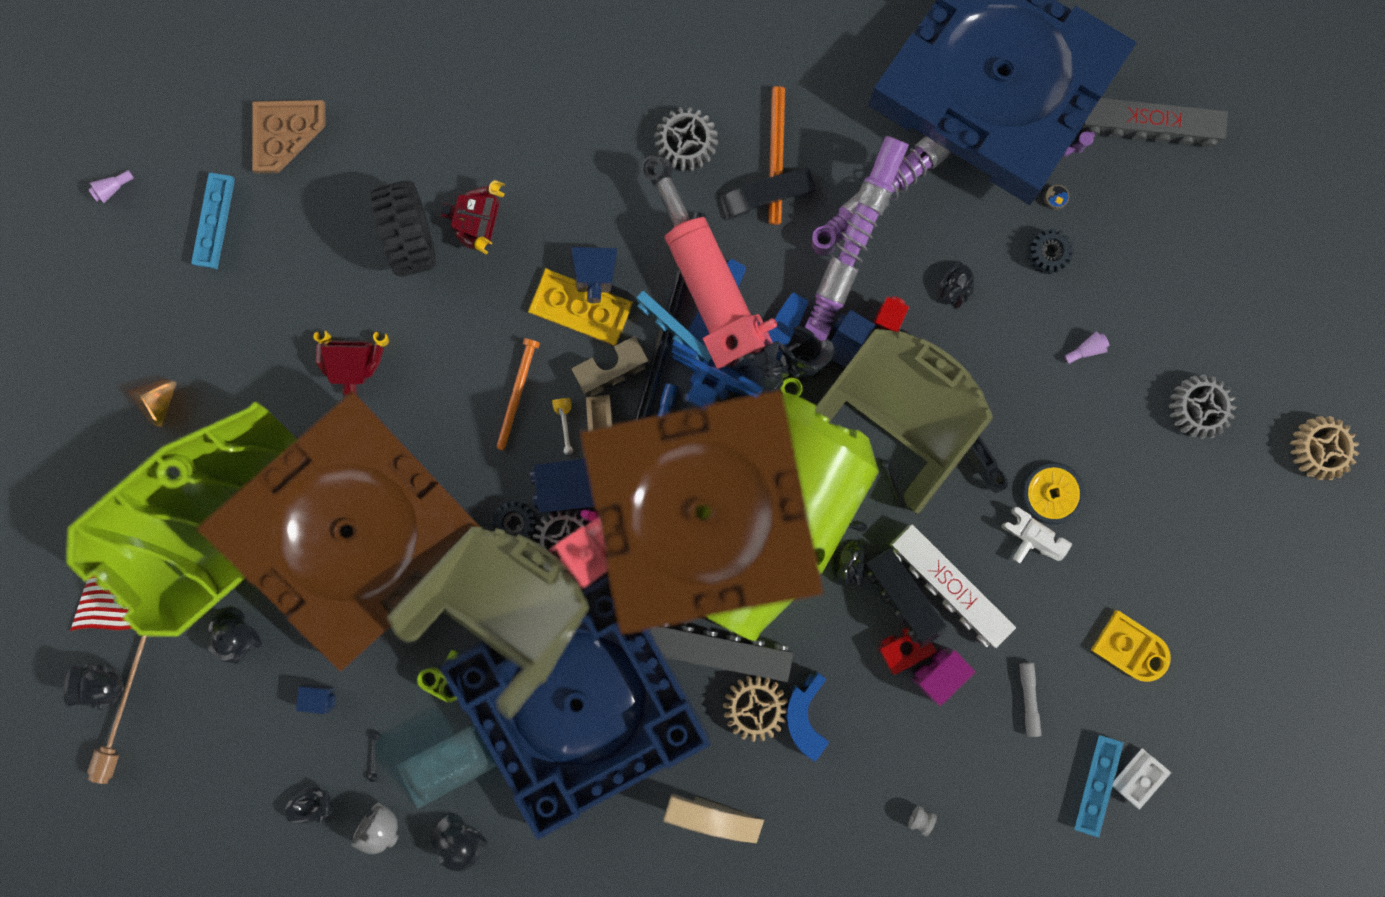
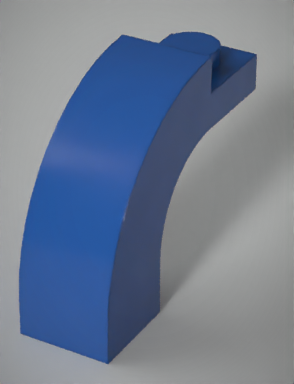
(803, 734)

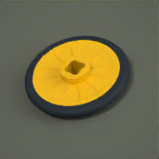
(1068, 490)

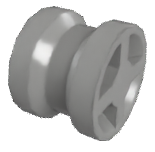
(922, 821)

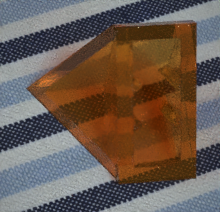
(154, 399)

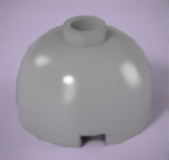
(376, 831)

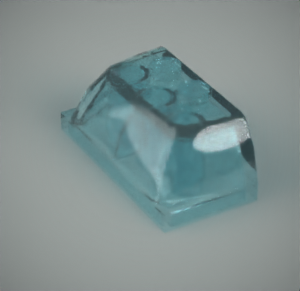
(446, 765)

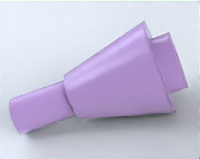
(105, 188)
(1094, 345)

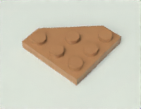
(283, 131)

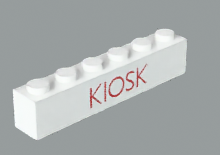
(952, 587)

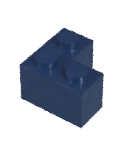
(850, 336)

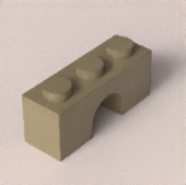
(630, 360)

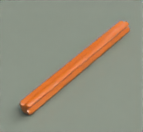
(776, 149)

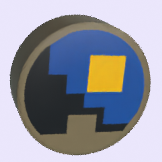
(1056, 197)

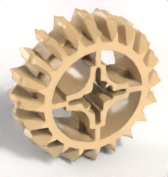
(1335, 436)
(744, 710)

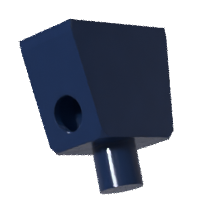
(594, 270)

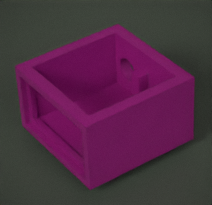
(943, 675)

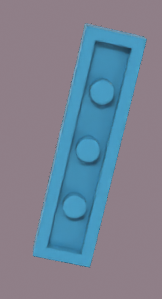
(213, 221)
(666, 321)
(1099, 786)

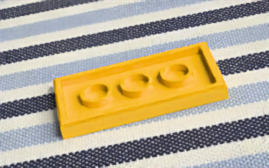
(562, 304)

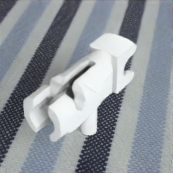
(1035, 536)

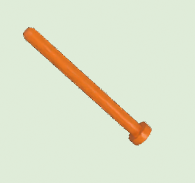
(517, 391)

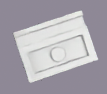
(1140, 778)

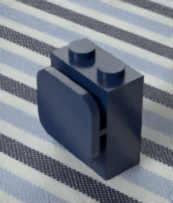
(562, 486)

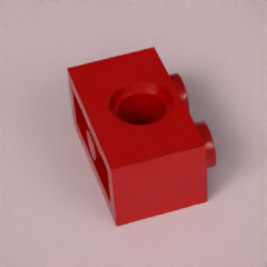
(890, 314)
(895, 659)

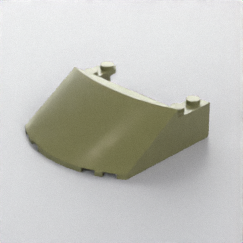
(918, 399)
(508, 597)

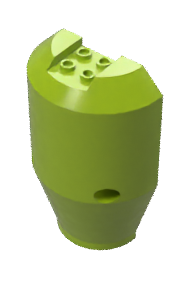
(835, 476)
(145, 531)

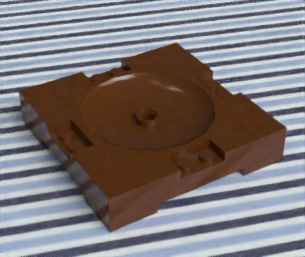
(288, 522)
(668, 560)

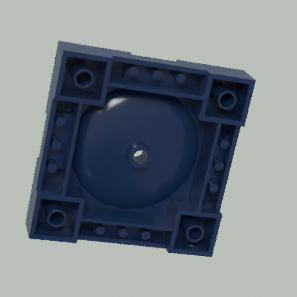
(1009, 124)
(572, 756)

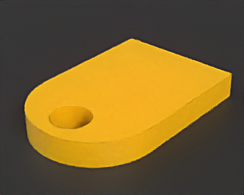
(1131, 648)

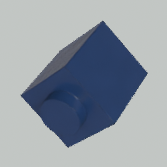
(315, 699)

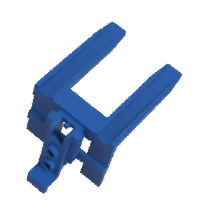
(725, 378)

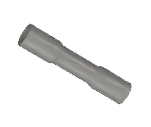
(1028, 682)

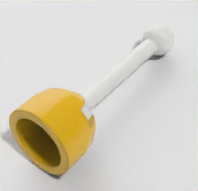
(563, 407)

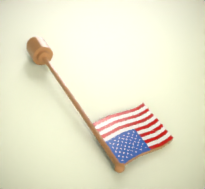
(100, 611)

